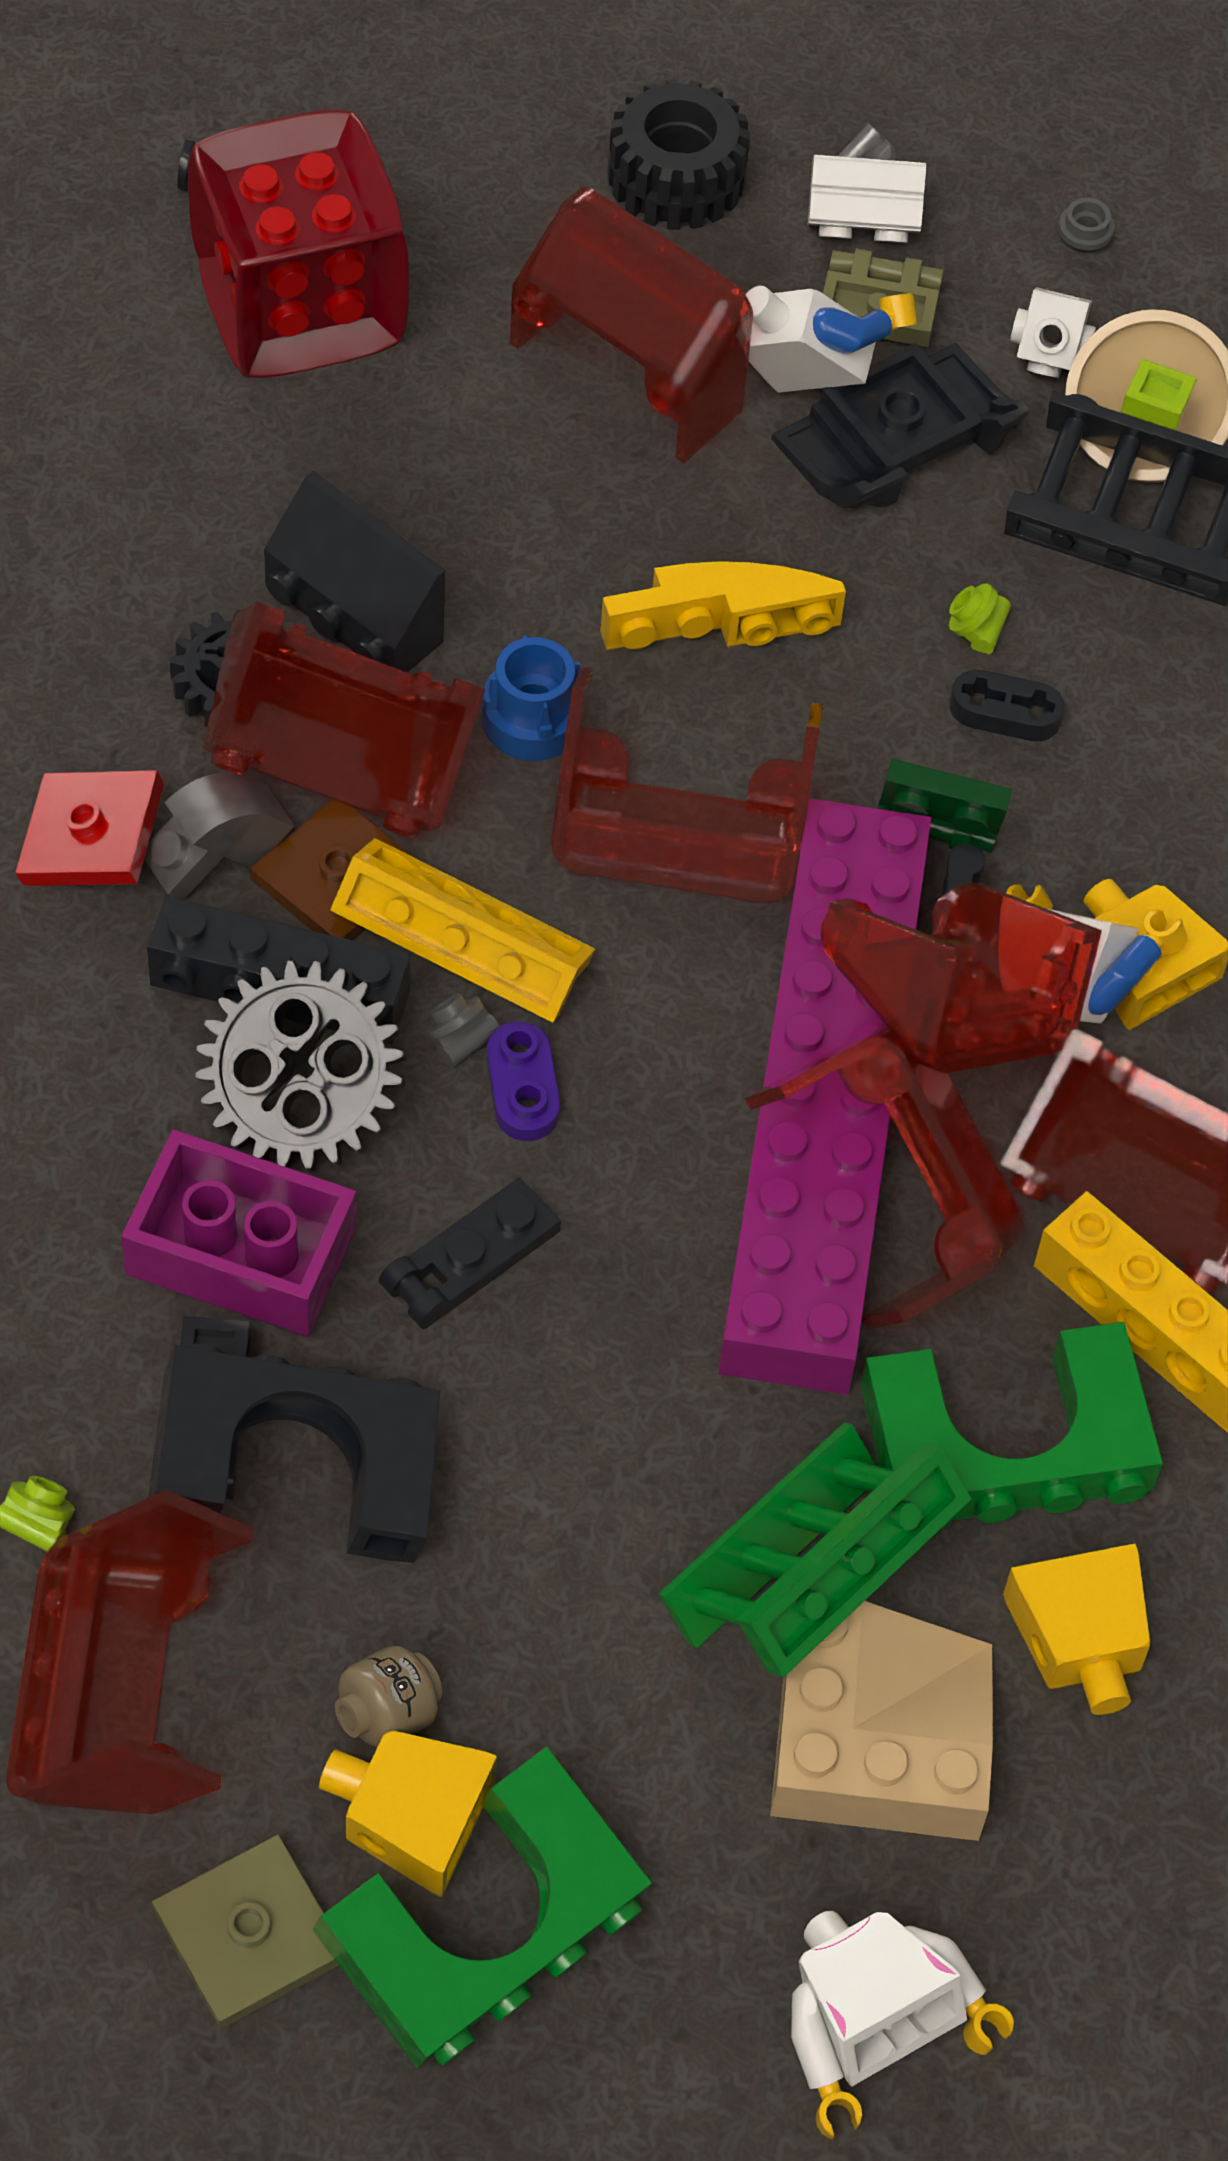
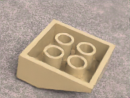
(888, 1728)

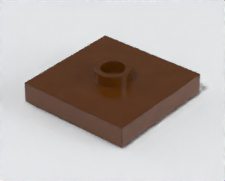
(311, 864)

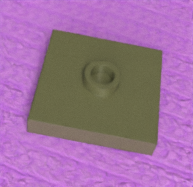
(246, 1931)

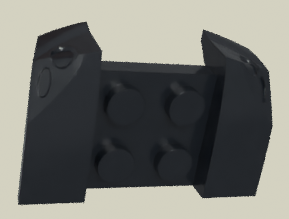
(905, 414)

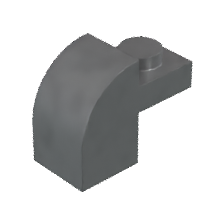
(215, 820)

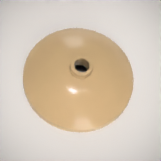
(1165, 337)

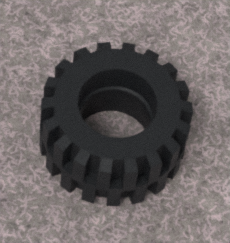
(674, 184)

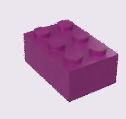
(240, 1232)

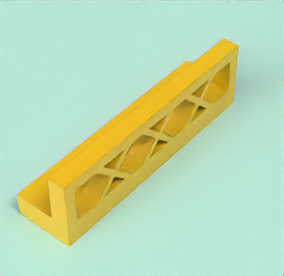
(461, 929)

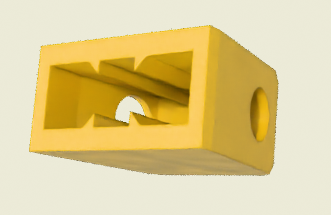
(1172, 976)
(1084, 1621)
(413, 1803)

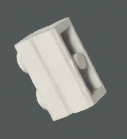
(866, 196)

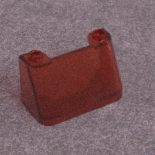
(338, 722)
(978, 992)
(1136, 1149)

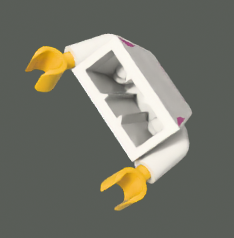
(877, 1997)

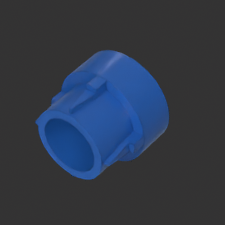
(529, 699)

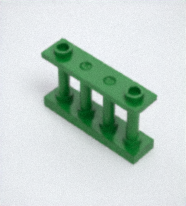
(835, 1574)

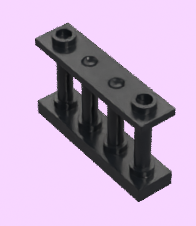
(1095, 534)

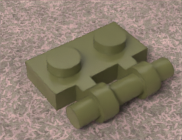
(861, 280)

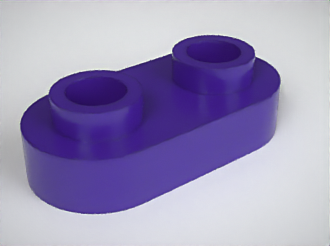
(522, 1076)

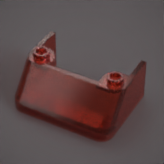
(646, 301)
(674, 834)
(947, 1148)
(101, 1655)

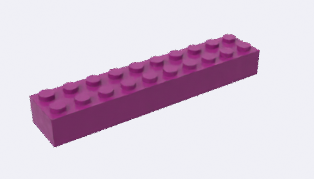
(820, 1149)

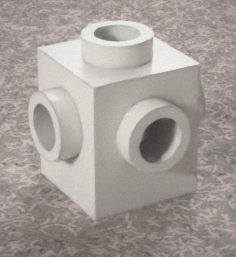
(1056, 309)

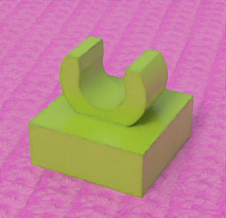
(1158, 394)

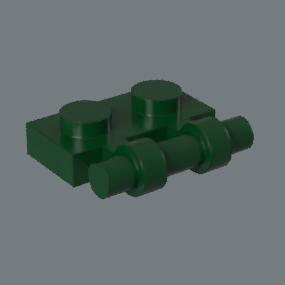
(958, 806)

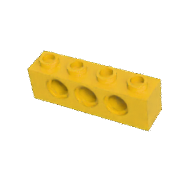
(1129, 1281)

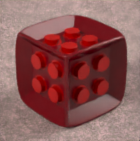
(298, 242)

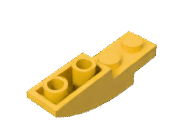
(741, 598)

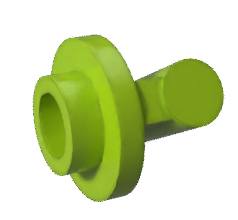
(979, 616)
(36, 1511)

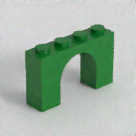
(1104, 1455)
(435, 1997)

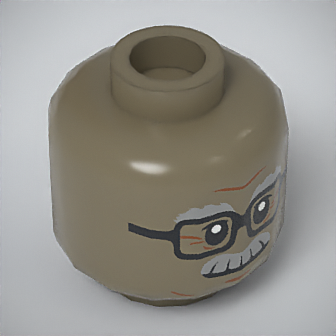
(388, 1694)

